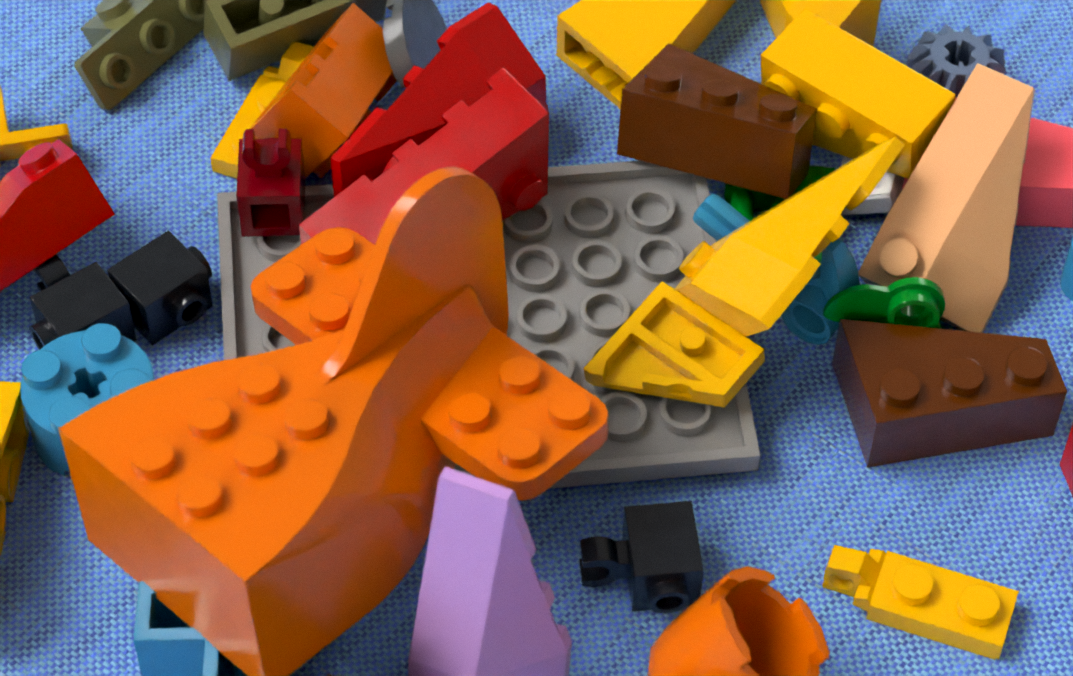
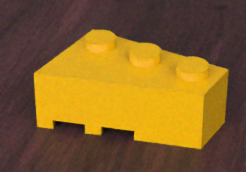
(856, 90)

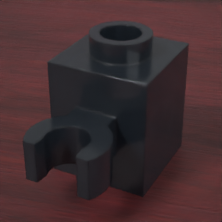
(76, 302)
(655, 555)

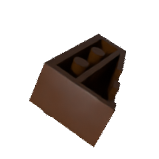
(715, 124)
(943, 389)

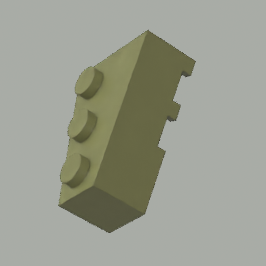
(258, 32)

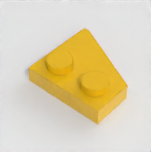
(676, 353)

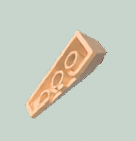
(961, 202)

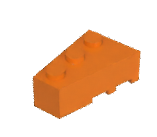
(331, 90)

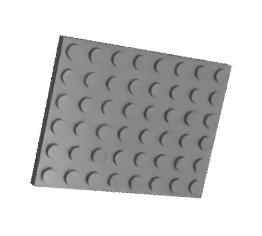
(572, 281)

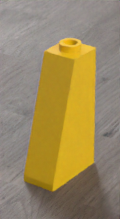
(617, 38)

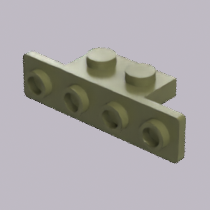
(132, 42)

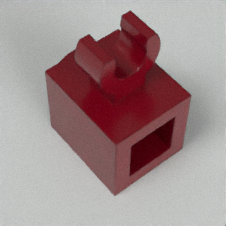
(270, 185)

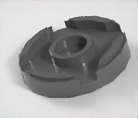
(411, 35)

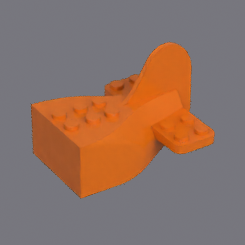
(305, 478)

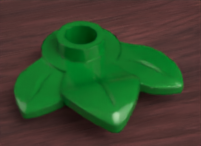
(903, 302)

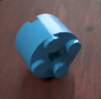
(74, 377)

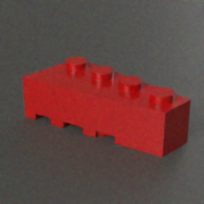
(496, 139)

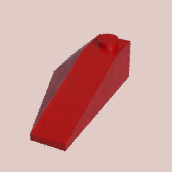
(468, 57)
(45, 208)

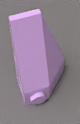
(480, 592)

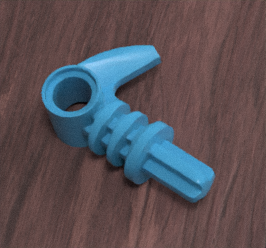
(805, 313)

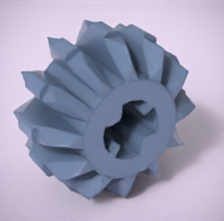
(952, 56)

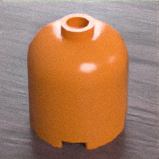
(741, 631)

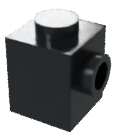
(164, 286)

